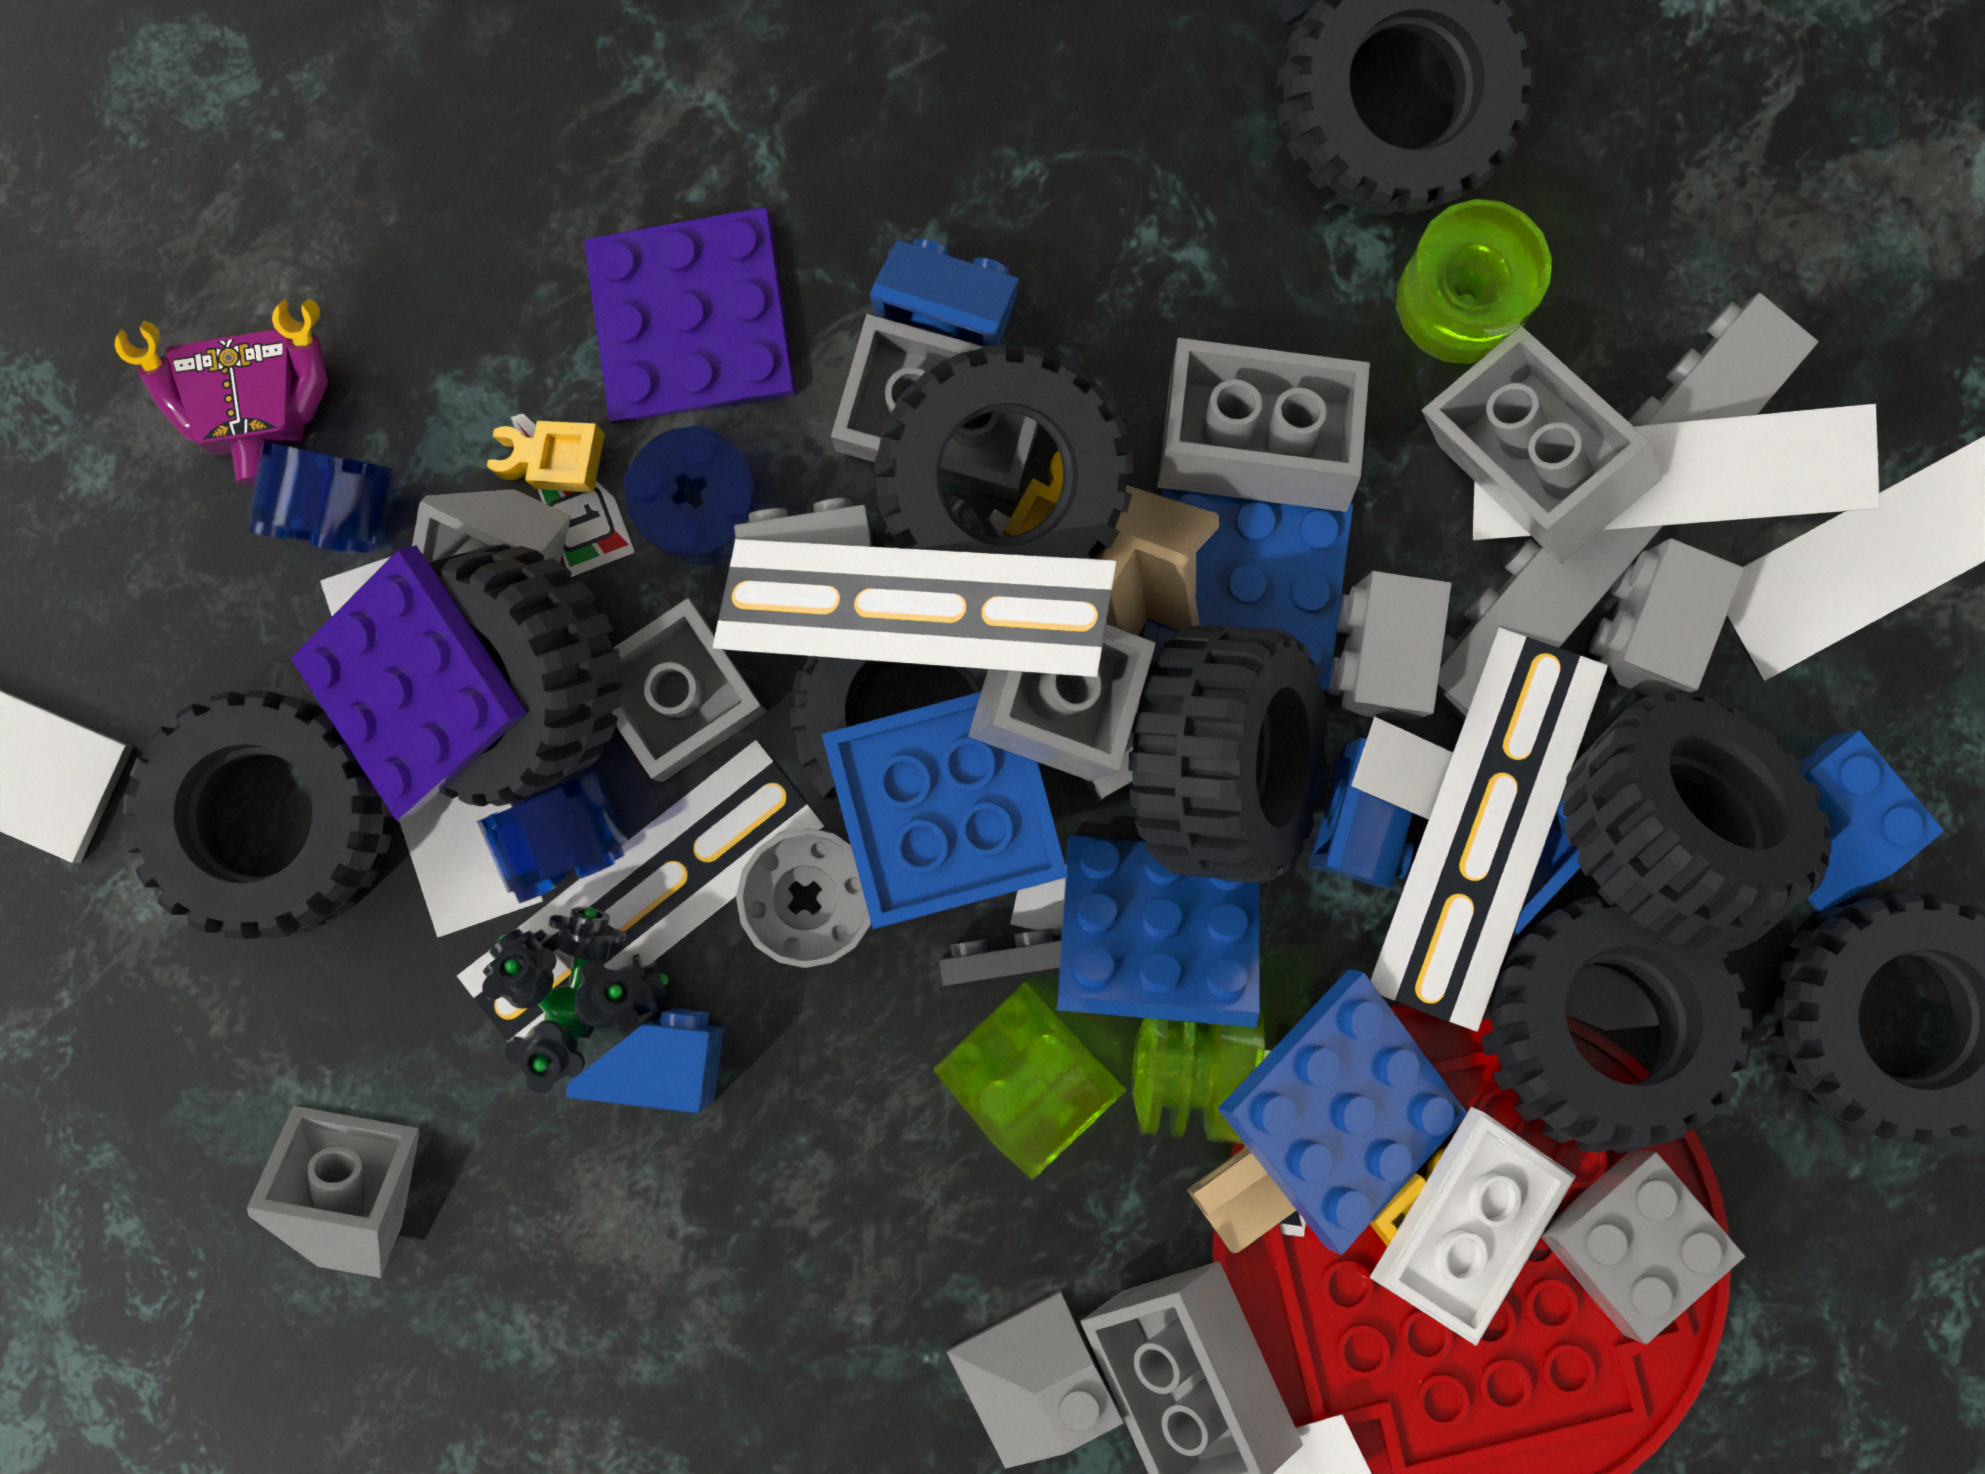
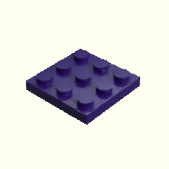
(690, 316)
(407, 683)

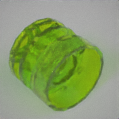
(1477, 249)
(1191, 1071)

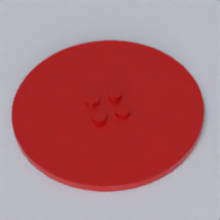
(1551, 1374)

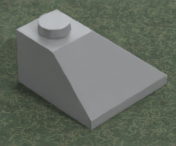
(486, 518)
(337, 1188)
(1036, 1383)

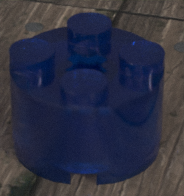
(657, 497)
(318, 498)
(553, 834)

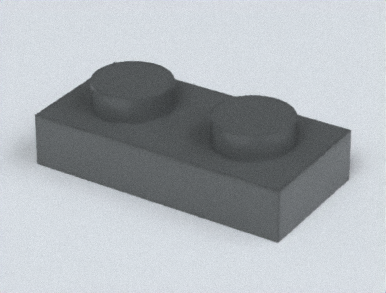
(977, 962)

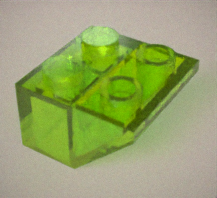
(1028, 1081)

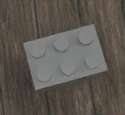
(1264, 425)
(1543, 444)
(982, 455)
(1191, 1377)

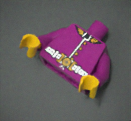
(237, 387)

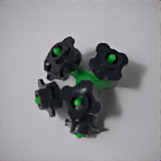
(592, 997)

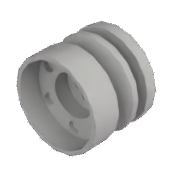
(764, 898)

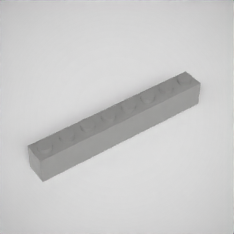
(1546, 600)

